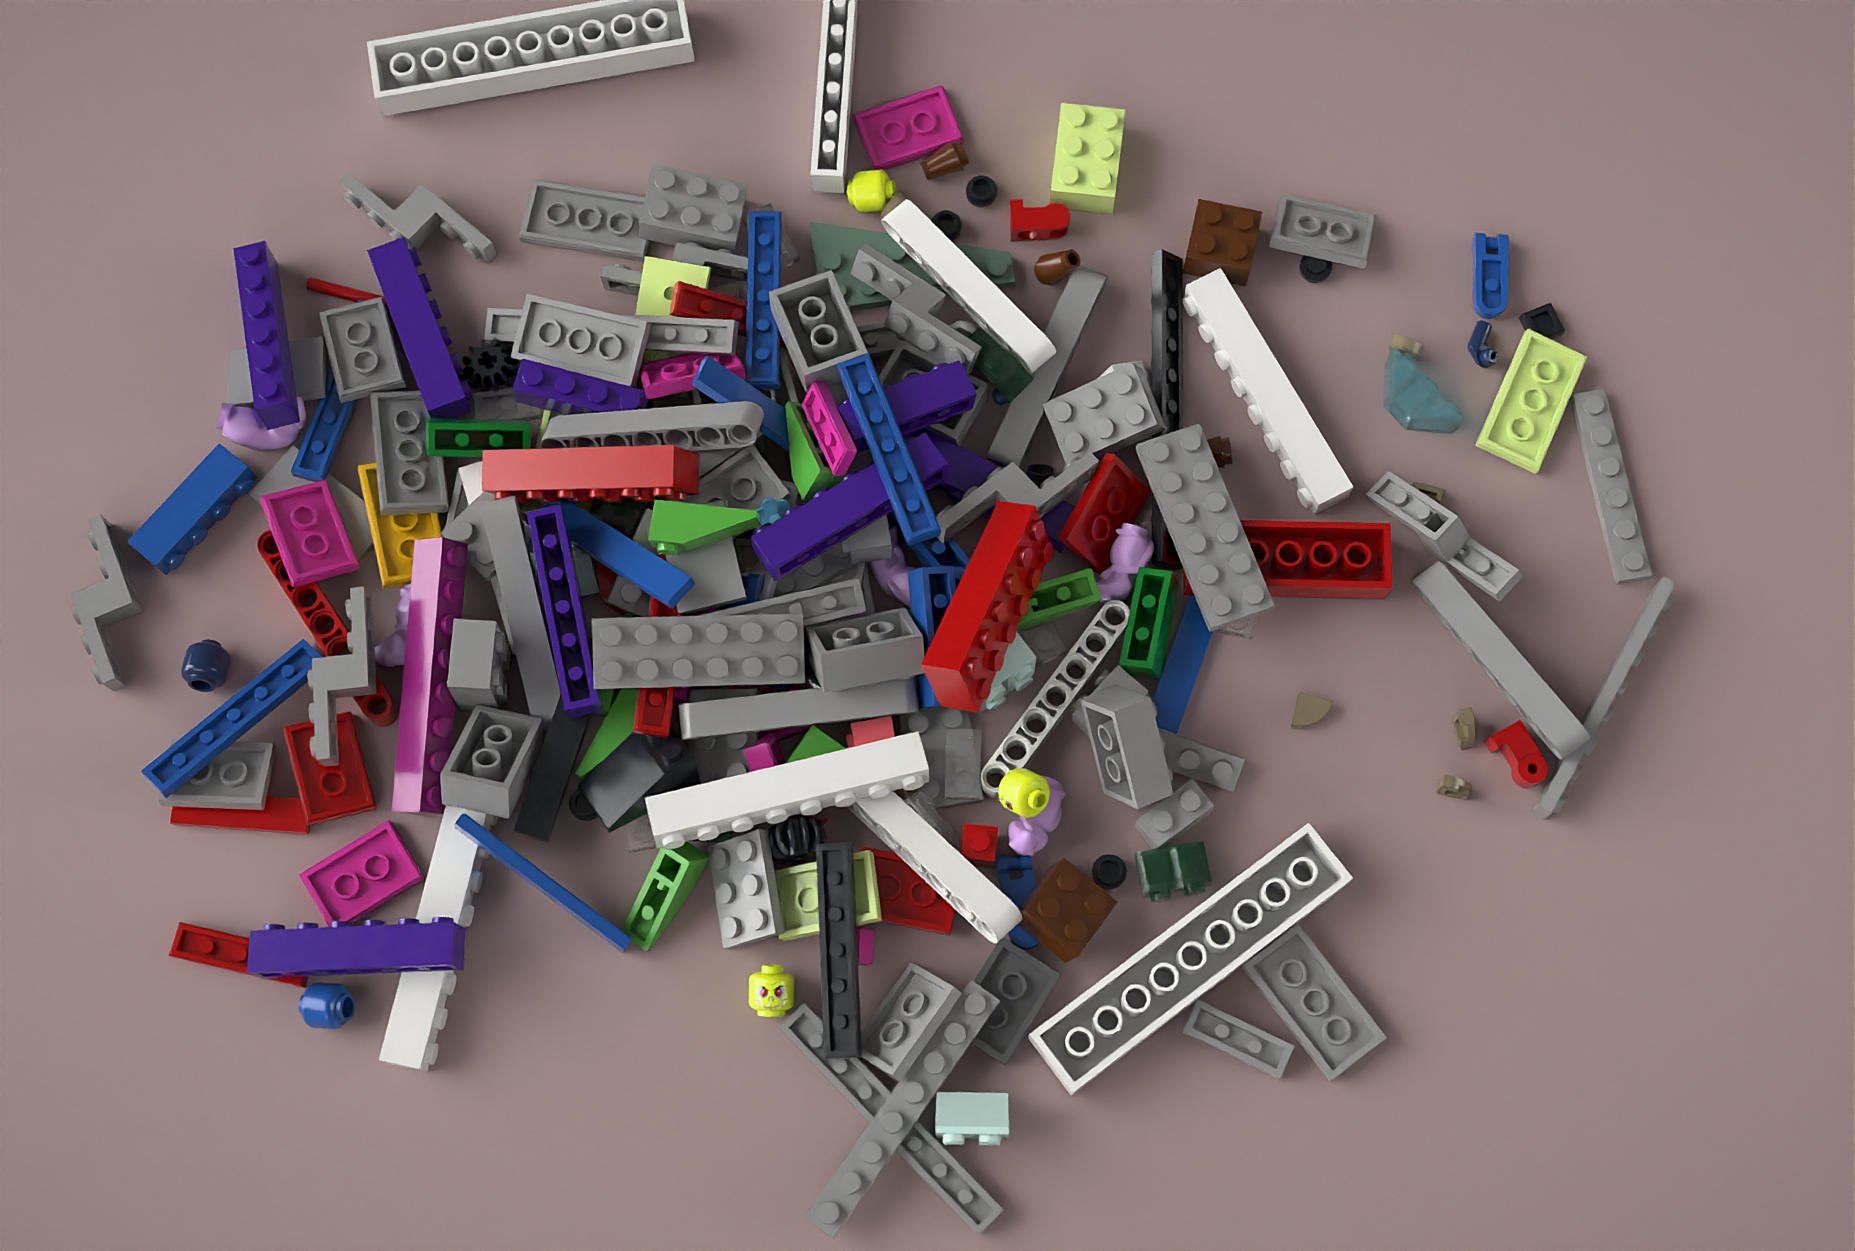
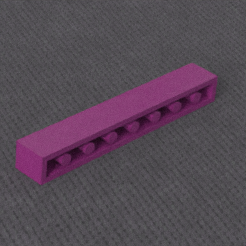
(425, 699)

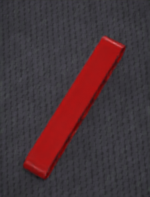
(315, 618)

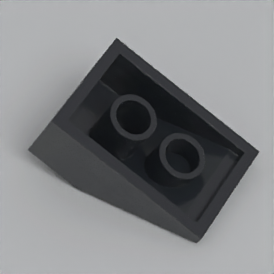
(638, 770)

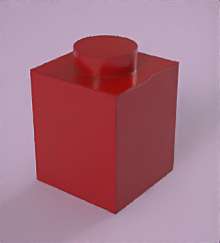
(979, 844)

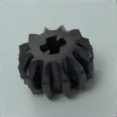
(495, 354)
(796, 839)

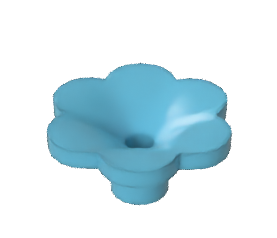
(772, 510)

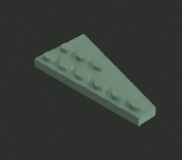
(838, 246)

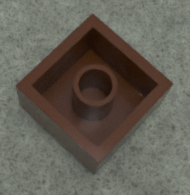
(1222, 239)
(1065, 910)

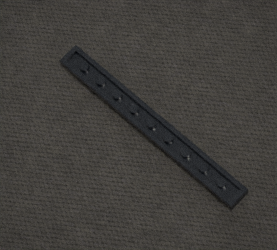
(1166, 376)

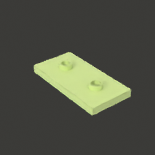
(657, 293)
(1531, 401)

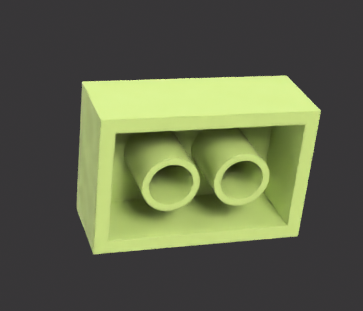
(1087, 157)

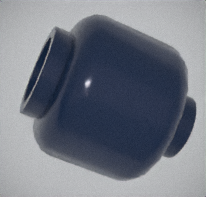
(205, 665)

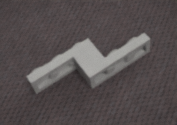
(418, 218)
(722, 264)
(914, 309)
(1014, 486)
(1444, 535)
(105, 603)
(342, 677)

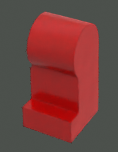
(1038, 222)
(1521, 754)

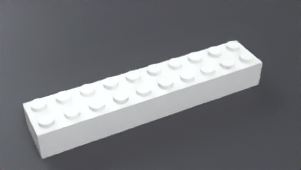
(527, 52)
(1189, 959)

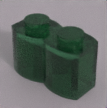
(1173, 870)

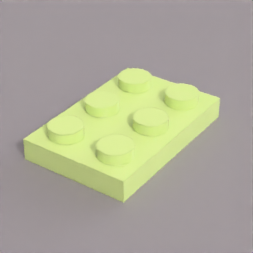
(799, 896)

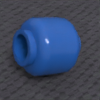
(326, 1005)

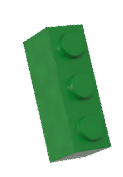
(473, 436)
(1149, 623)

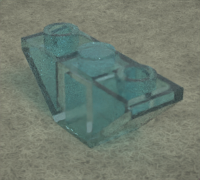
(1415, 398)

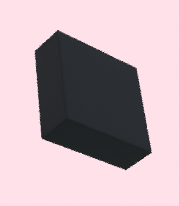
(1543, 321)

